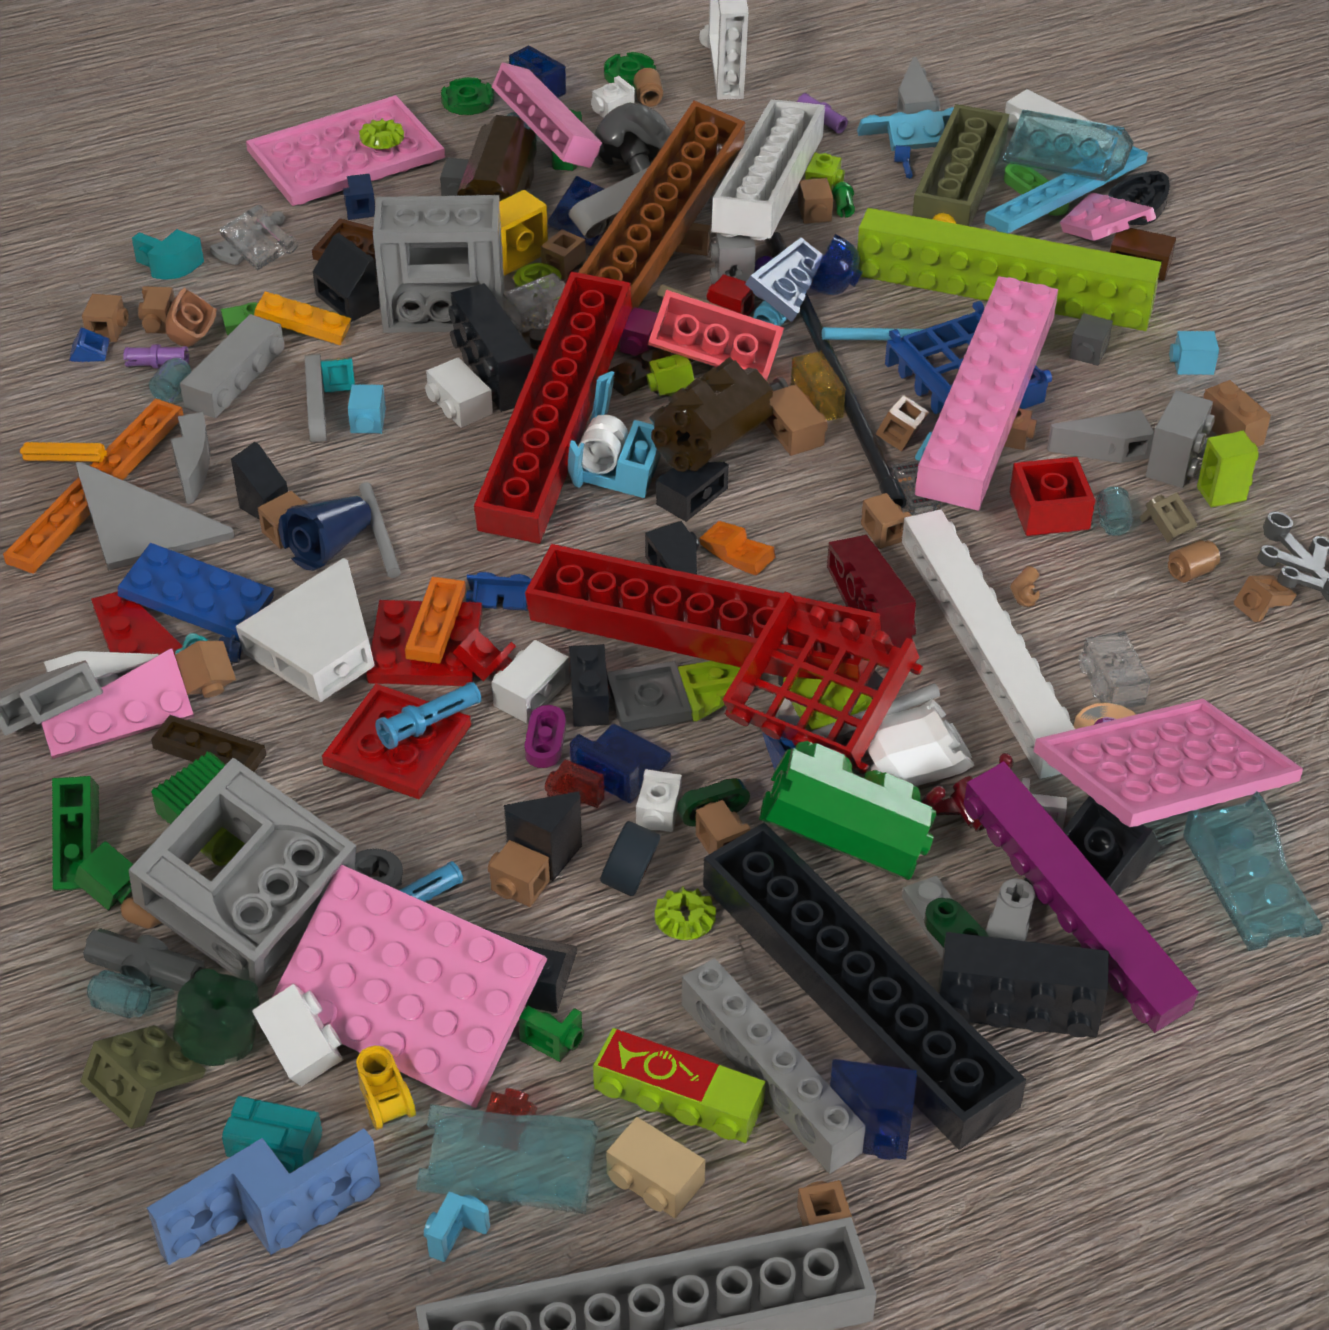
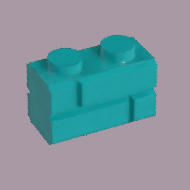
(287, 1130)

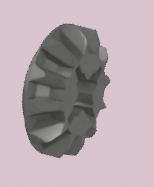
(389, 866)

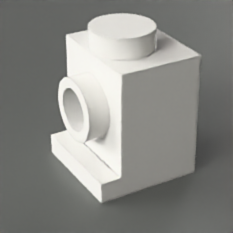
(612, 96)
(658, 800)

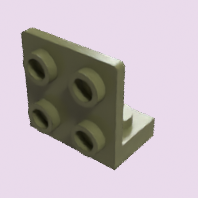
(133, 1067)

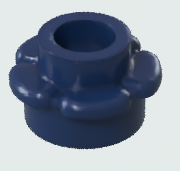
(233, 648)

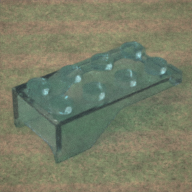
(1249, 872)
(510, 1158)

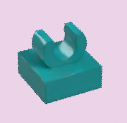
(337, 374)

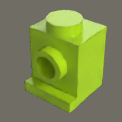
(670, 374)

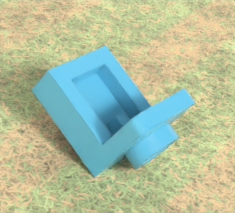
(454, 1214)

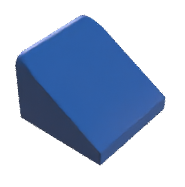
(89, 347)

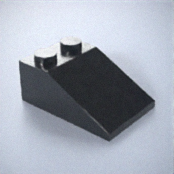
(1110, 846)

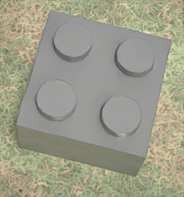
(1180, 439)

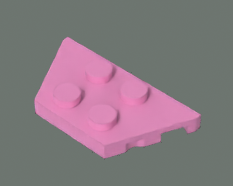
(1103, 215)

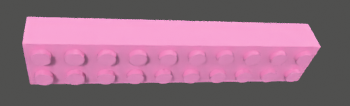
(986, 394)

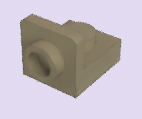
(1170, 516)

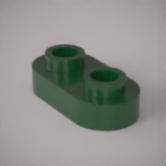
(731, 791)
(953, 920)

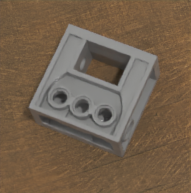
(433, 249)
(265, 892)

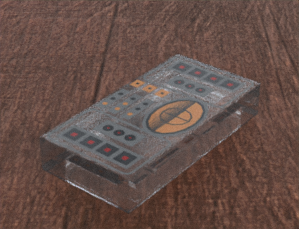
(906, 476)

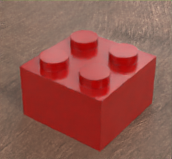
(1052, 496)

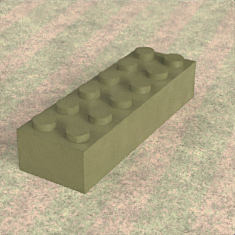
(962, 164)

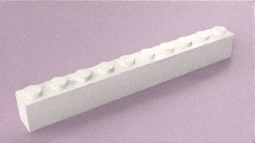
(986, 633)

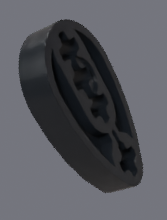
(1149, 188)

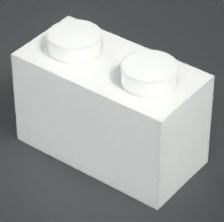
(459, 392)
(530, 680)
(298, 1034)

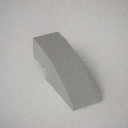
(192, 454)
(47, 696)

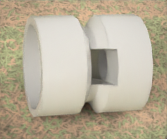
(603, 443)

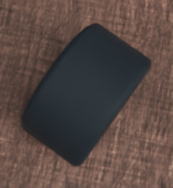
(630, 858)

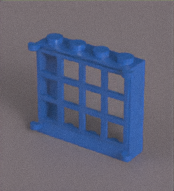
(913, 348)

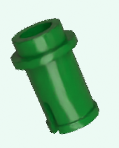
(843, 196)

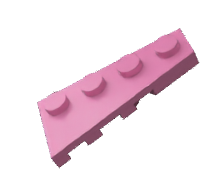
(125, 708)

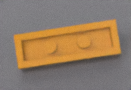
(303, 318)

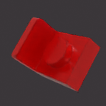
(482, 656)

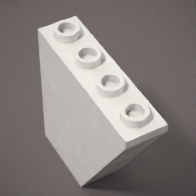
(312, 634)

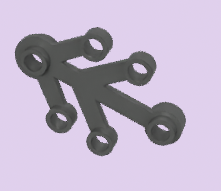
(1277, 528)

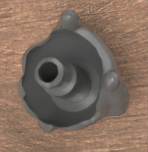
(632, 134)

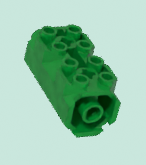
(864, 818)

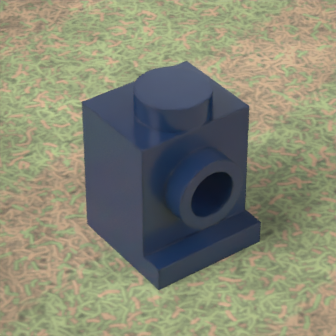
(359, 197)

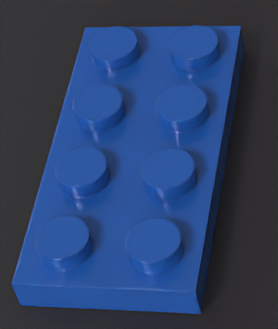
(193, 590)

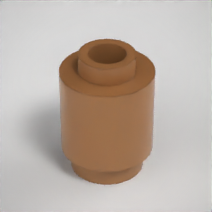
(648, 87)
(1193, 560)

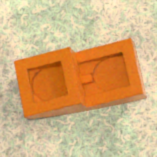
(732, 546)

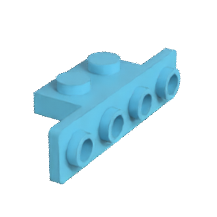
(910, 130)

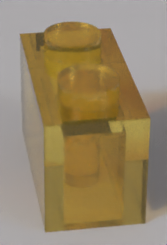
(820, 382)

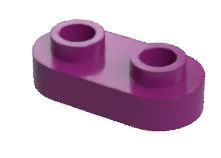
(545, 736)

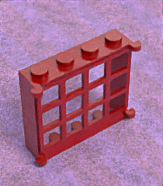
(845, 639)

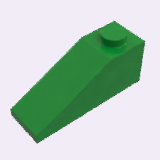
(73, 827)

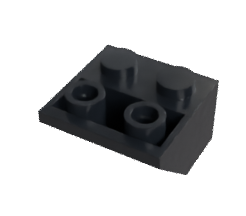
(346, 279)

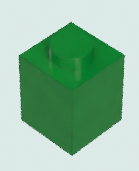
(105, 876)

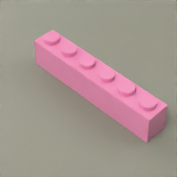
(546, 115)

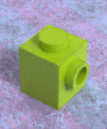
(825, 166)

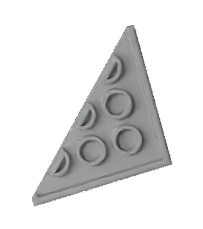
(132, 518)

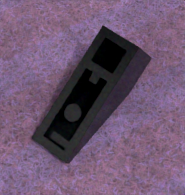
(672, 548)

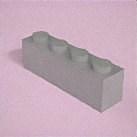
(232, 366)

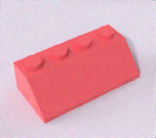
(714, 334)

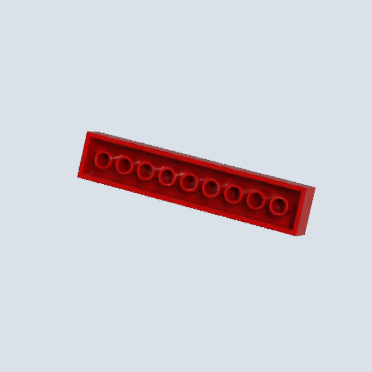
(553, 408)
(676, 610)

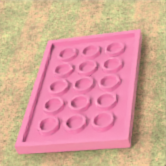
(320, 154)
(1167, 761)
(413, 982)

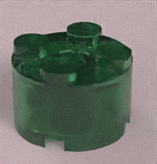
(216, 1017)

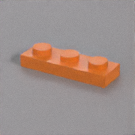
(435, 620)

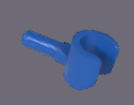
(902, 155)

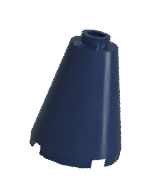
(322, 529)

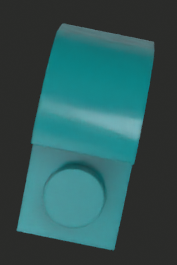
(169, 258)

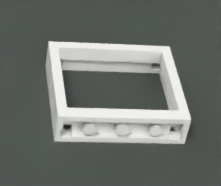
(728, 46)

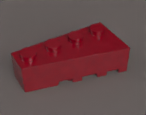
(872, 585)

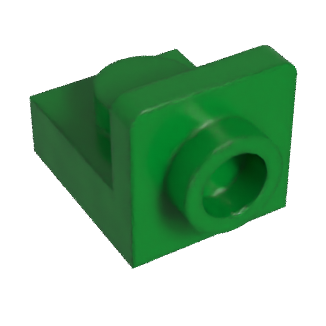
(548, 1035)

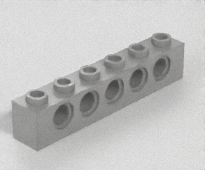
(763, 1051)

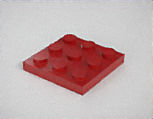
(390, 637)
(409, 765)

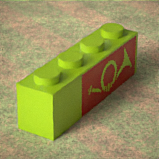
(679, 1085)

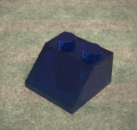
(881, 1100)

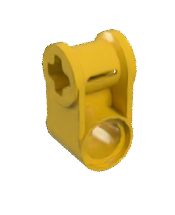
(385, 1092)

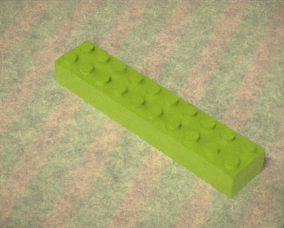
(970, 259)

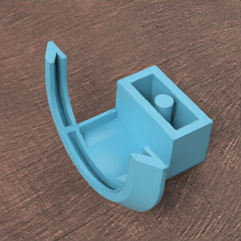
(636, 462)

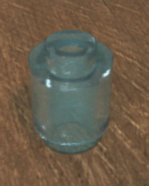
(167, 380)
(1114, 510)
(118, 994)

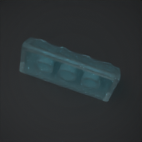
(1068, 146)

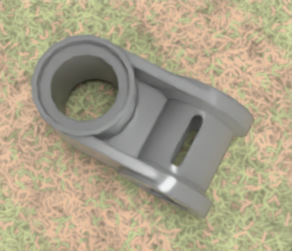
(1012, 911)

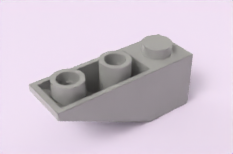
(916, 92)
(1107, 438)

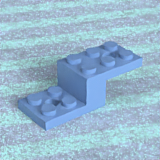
(263, 1193)

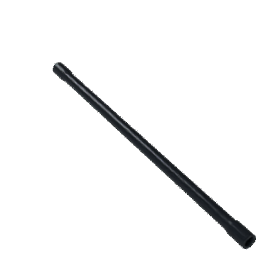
(877, 461)

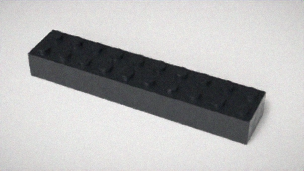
(863, 984)

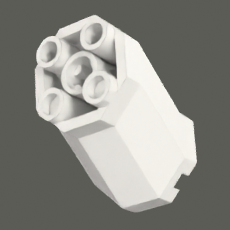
(919, 746)

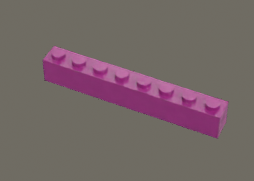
(1079, 897)

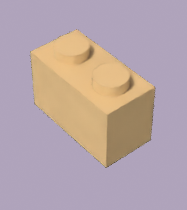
(655, 1167)

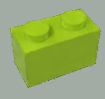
(1227, 468)

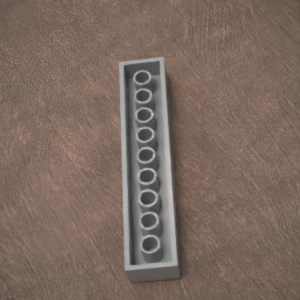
(763, 1282)

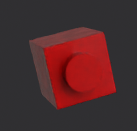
(732, 295)

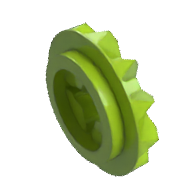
(381, 134)
(533, 272)
(670, 918)

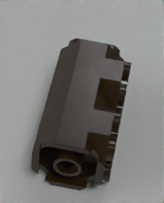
(500, 159)
(711, 415)

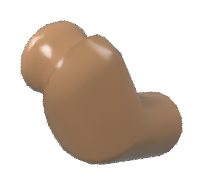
(1023, 587)
(135, 914)

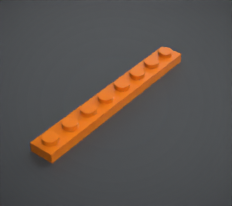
(71, 506)

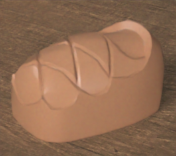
(189, 318)

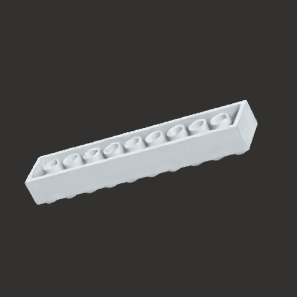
(768, 170)

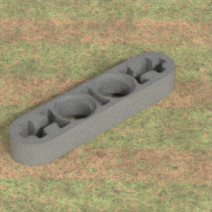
(315, 398)

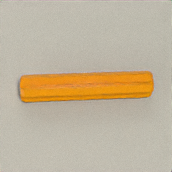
(63, 452)

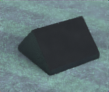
(547, 827)

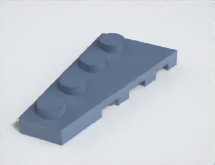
(787, 278)

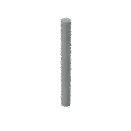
(380, 532)
(899, 704)

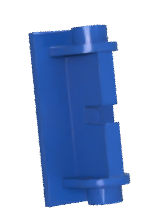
(487, 587)

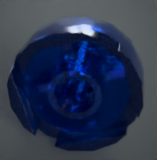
(837, 268)

